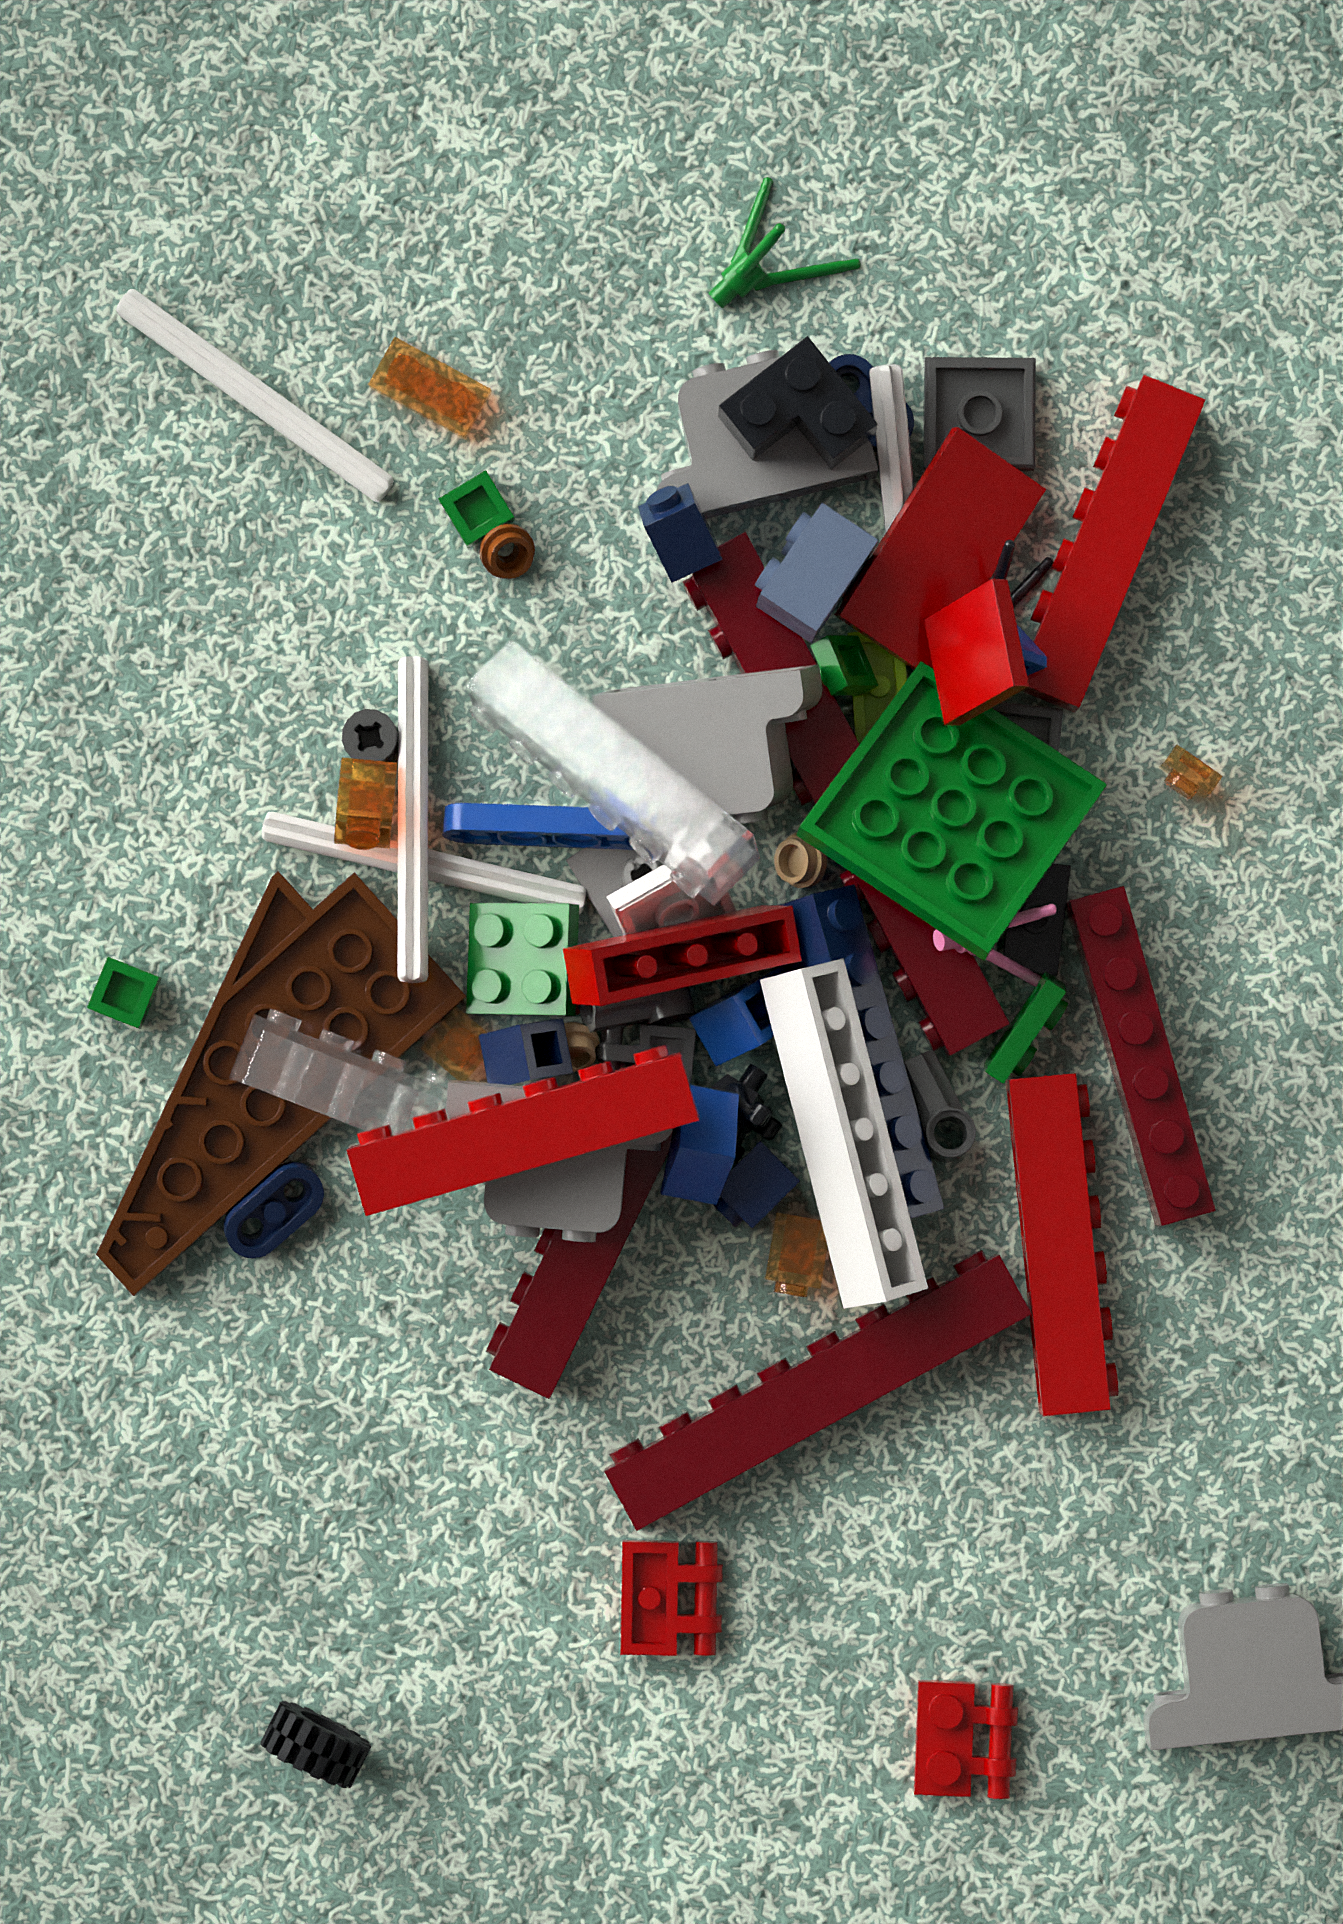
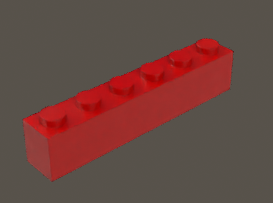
(1110, 538)
(523, 1132)
(1059, 1244)

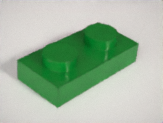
(1014, 1048)

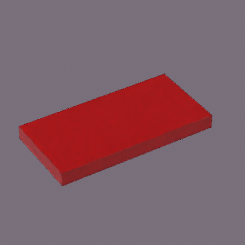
(939, 545)

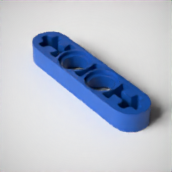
(529, 826)

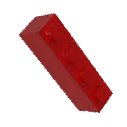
(681, 955)

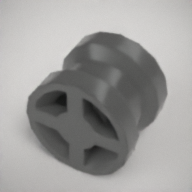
(371, 740)

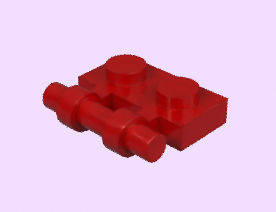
(651, 1597)
(946, 1739)

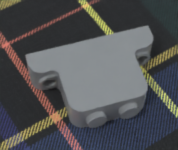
(723, 472)
(722, 731)
(570, 1195)
(1247, 1673)

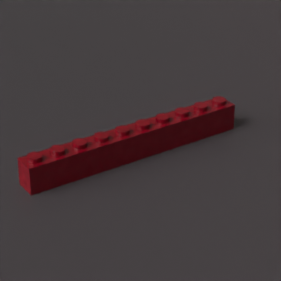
(946, 982)

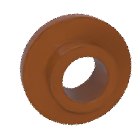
(515, 563)

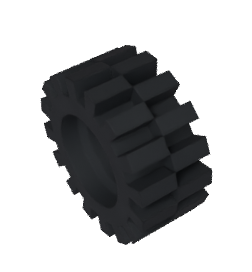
(315, 1744)

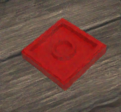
(976, 652)

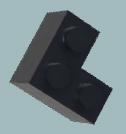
(803, 393)

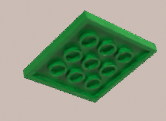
(951, 814)

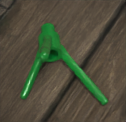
(745, 271)

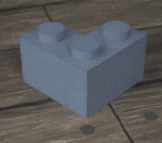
(818, 571)

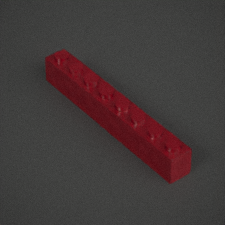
(816, 1390)

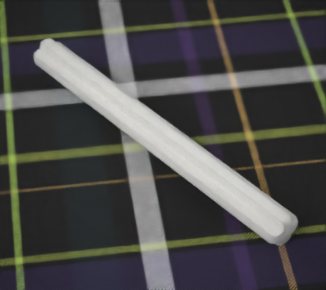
(254, 395)
(413, 819)
(441, 866)

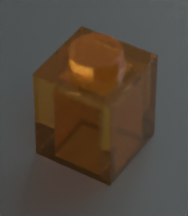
(365, 803)
(796, 1254)

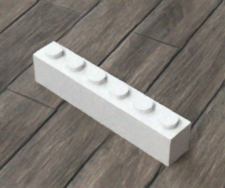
(843, 1134)

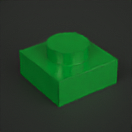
(476, 508)
(844, 665)
(124, 992)

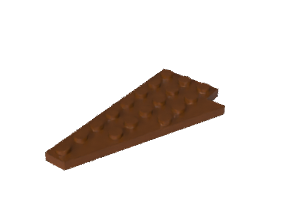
(224, 1137)

